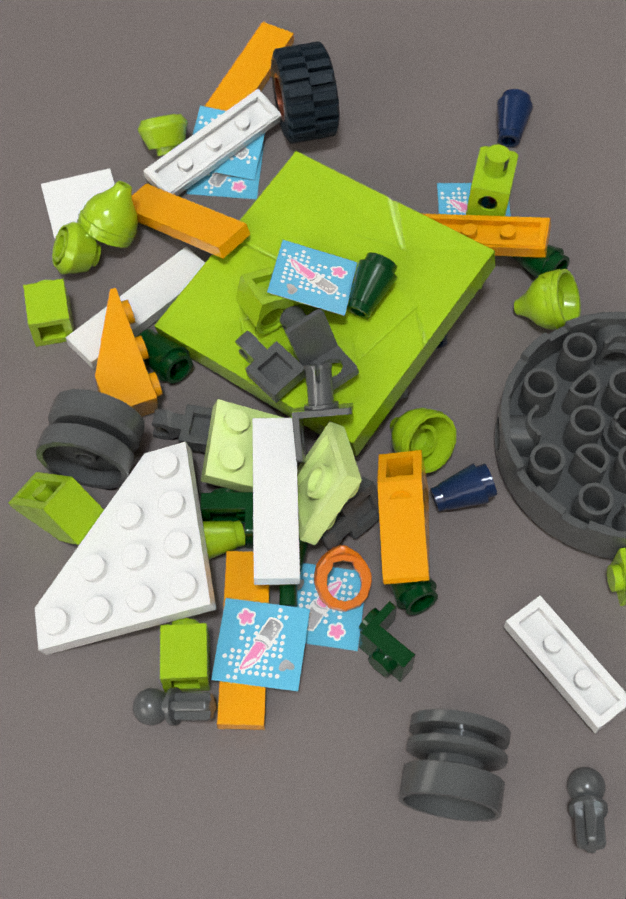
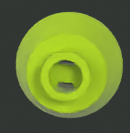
(163, 132)
(74, 250)

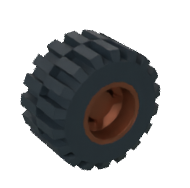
(305, 92)

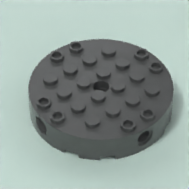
(566, 433)

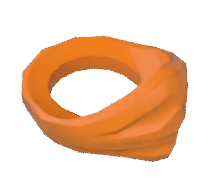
(325, 565)

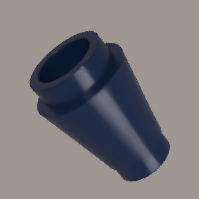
(512, 116)
(465, 488)

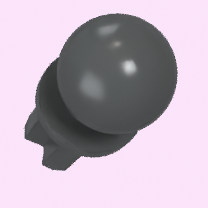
(154, 706)
(588, 808)

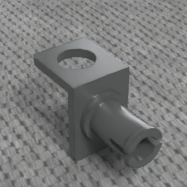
(315, 343)
(320, 404)

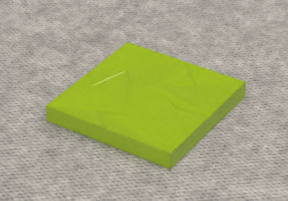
(344, 218)

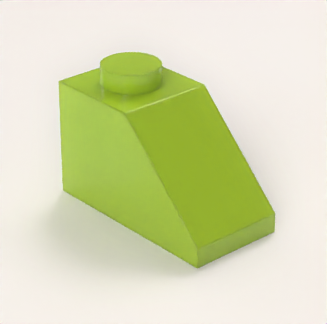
(57, 506)

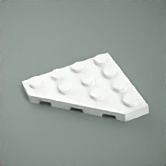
(137, 562)

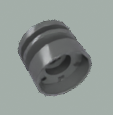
(455, 765)

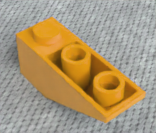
(121, 360)
(403, 517)

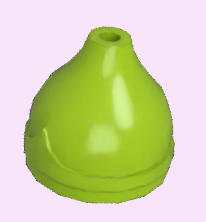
(111, 216)
(550, 300)
(424, 431)

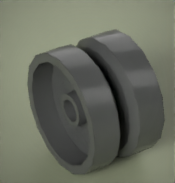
(91, 438)

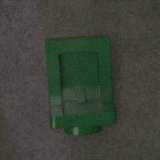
(232, 506)
(384, 651)

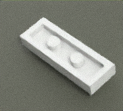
(567, 664)

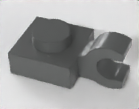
(270, 368)
(190, 428)
(355, 516)

